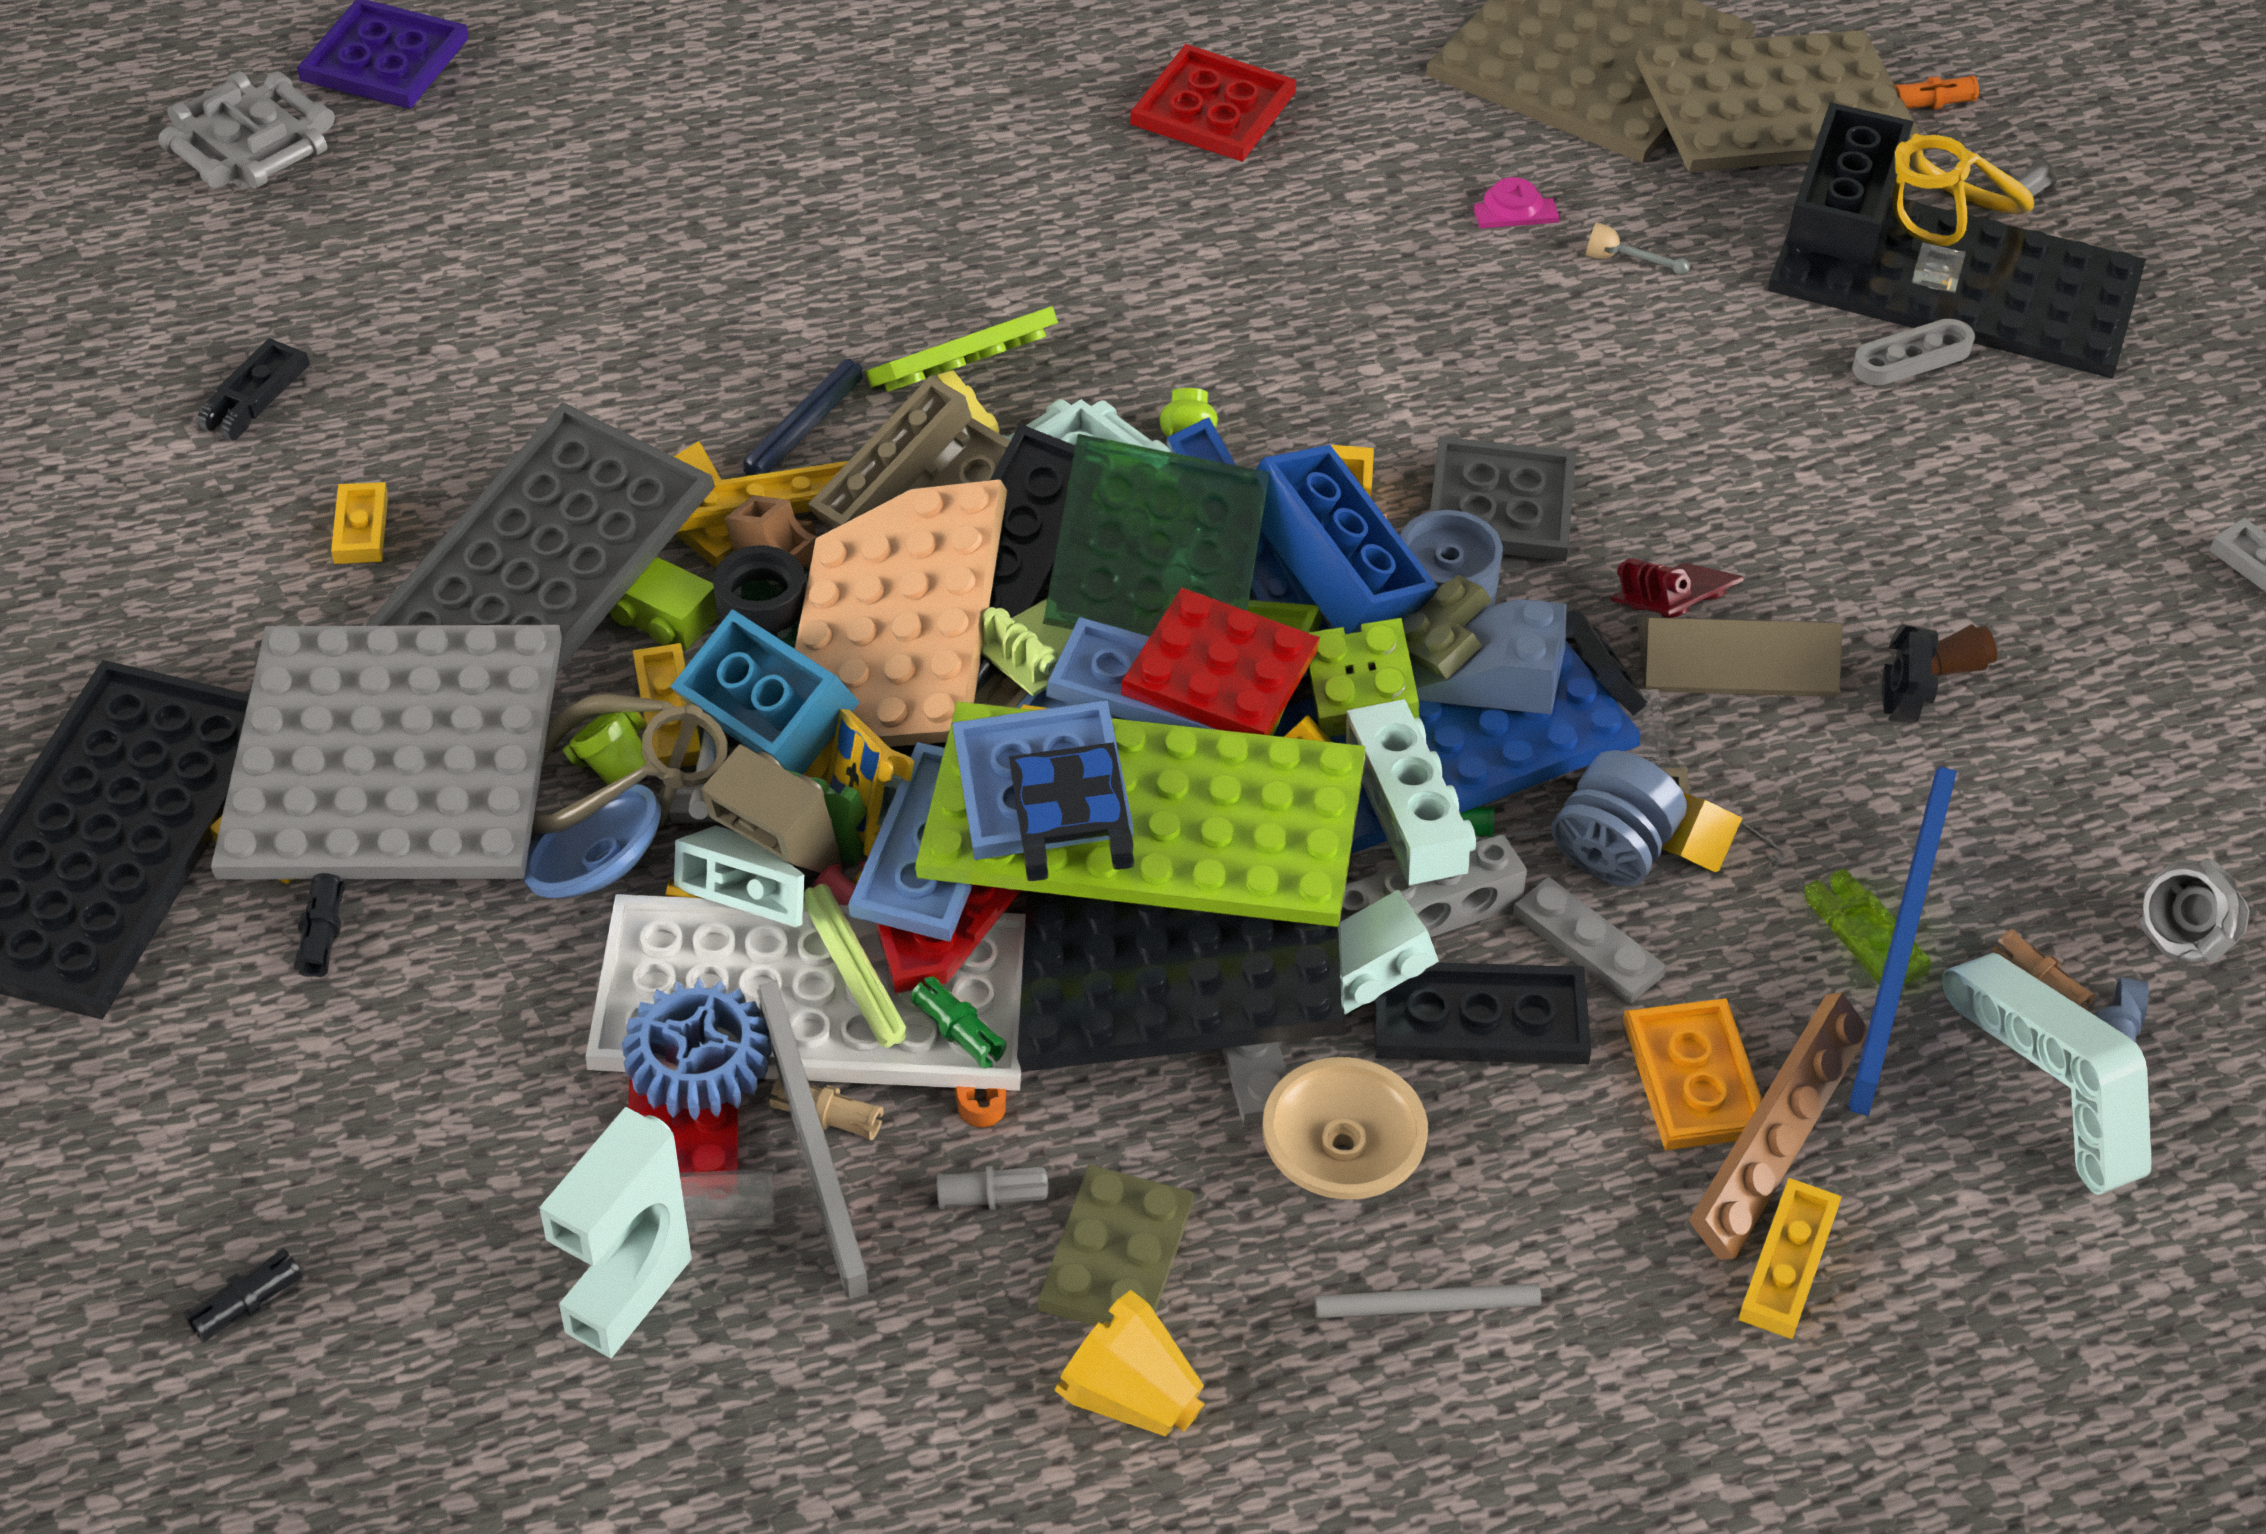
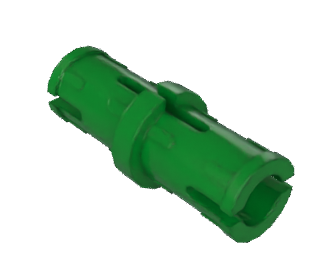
(958, 1022)

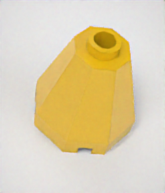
(1133, 1371)

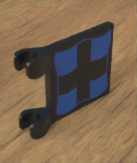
(1067, 799)

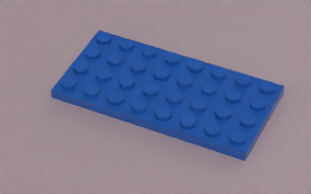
(1501, 750)

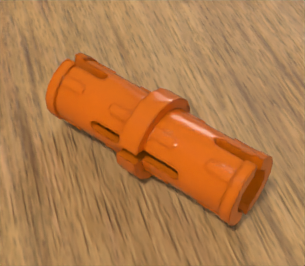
(1938, 92)

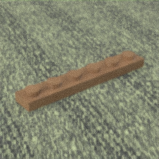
(1779, 1127)

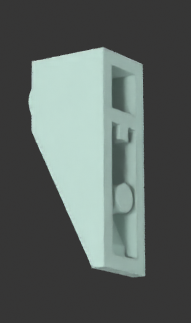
(739, 874)

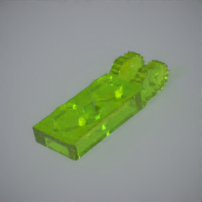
(1862, 924)

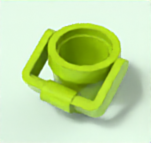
(609, 745)

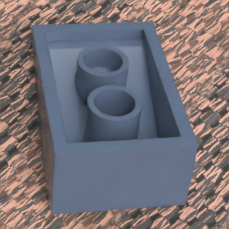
(1514, 666)

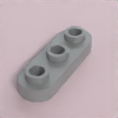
(1913, 351)

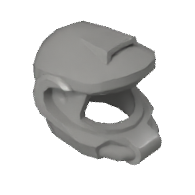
(2194, 911)

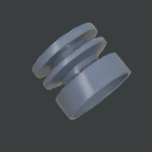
(1619, 818)

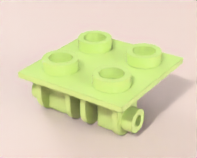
(1023, 645)

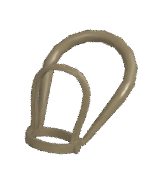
(672, 776)

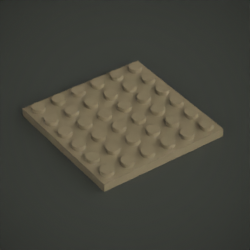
(1577, 62)

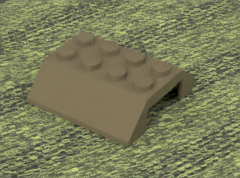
(919, 446)

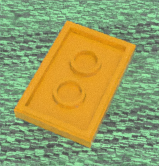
(1693, 1071)

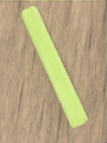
(854, 966)

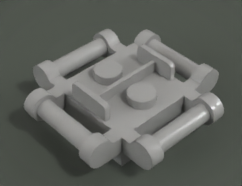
(245, 131)

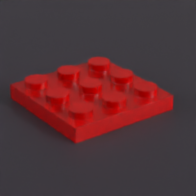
(1213, 102)
(1220, 665)

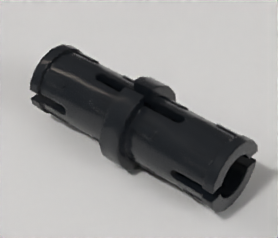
(319, 925)
(243, 1295)

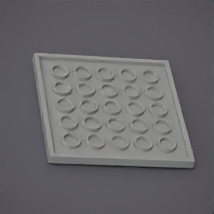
(390, 753)

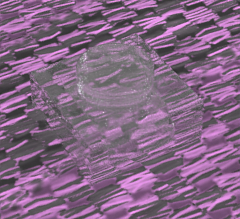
(1938, 267)

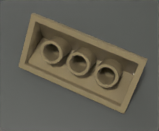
(1741, 656)

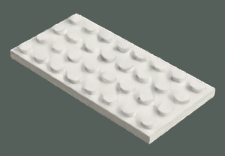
(686, 938)

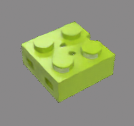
(1336, 691)

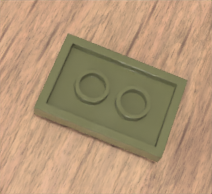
(1115, 1242)

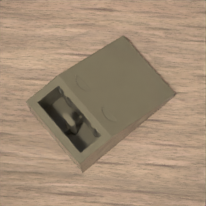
(773, 809)

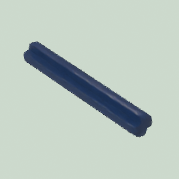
(803, 418)

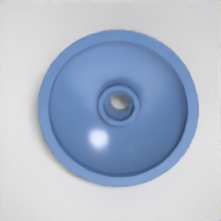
(596, 849)

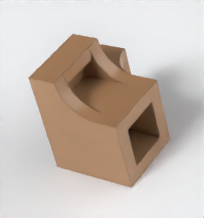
(771, 524)

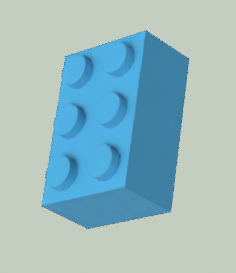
(765, 693)

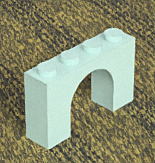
(627, 1221)

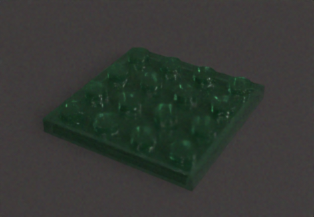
(1144, 528)

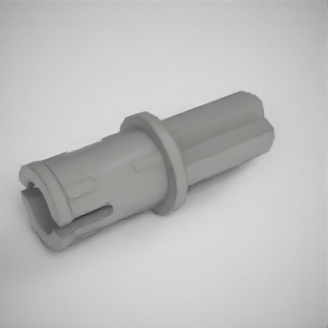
(991, 1187)

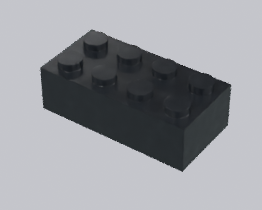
(1848, 184)

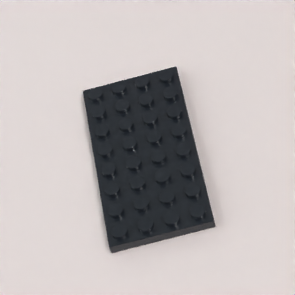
(2014, 288)
(110, 831)

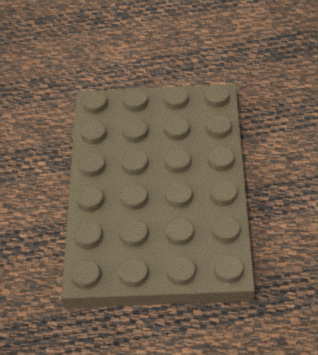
(1763, 96)

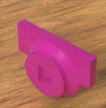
(1514, 203)

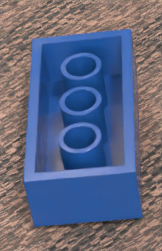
(1339, 541)

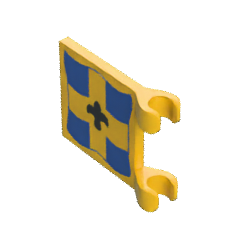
(864, 764)

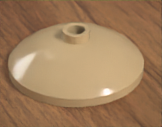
(1350, 1106)

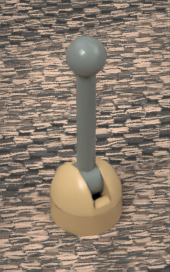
(1606, 243)

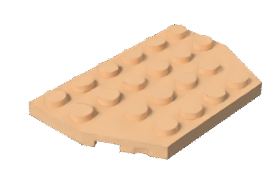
(902, 605)

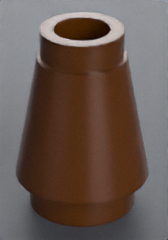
(1965, 651)

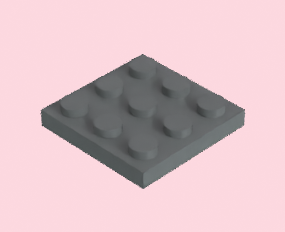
(1513, 488)

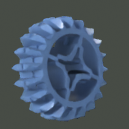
(710, 1071)

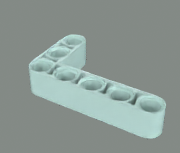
(2076, 1048)

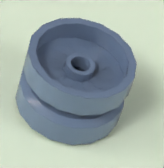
(1456, 544)

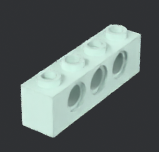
(1410, 794)

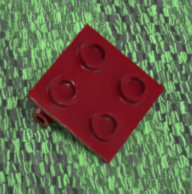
(1668, 588)

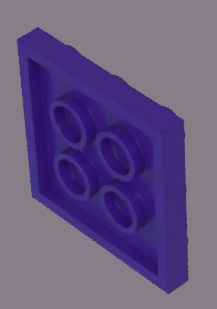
(383, 53)

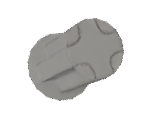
(2038, 177)

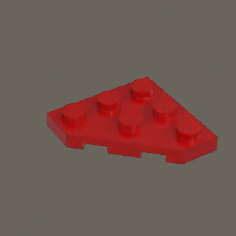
(916, 956)

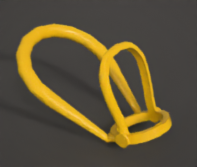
(1930, 176)

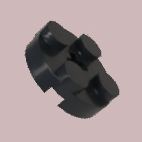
(1909, 678)

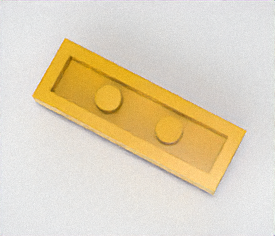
(655, 673)
(1789, 1258)

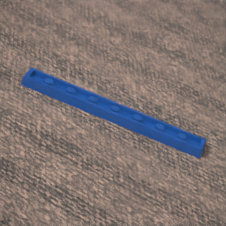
(1902, 943)

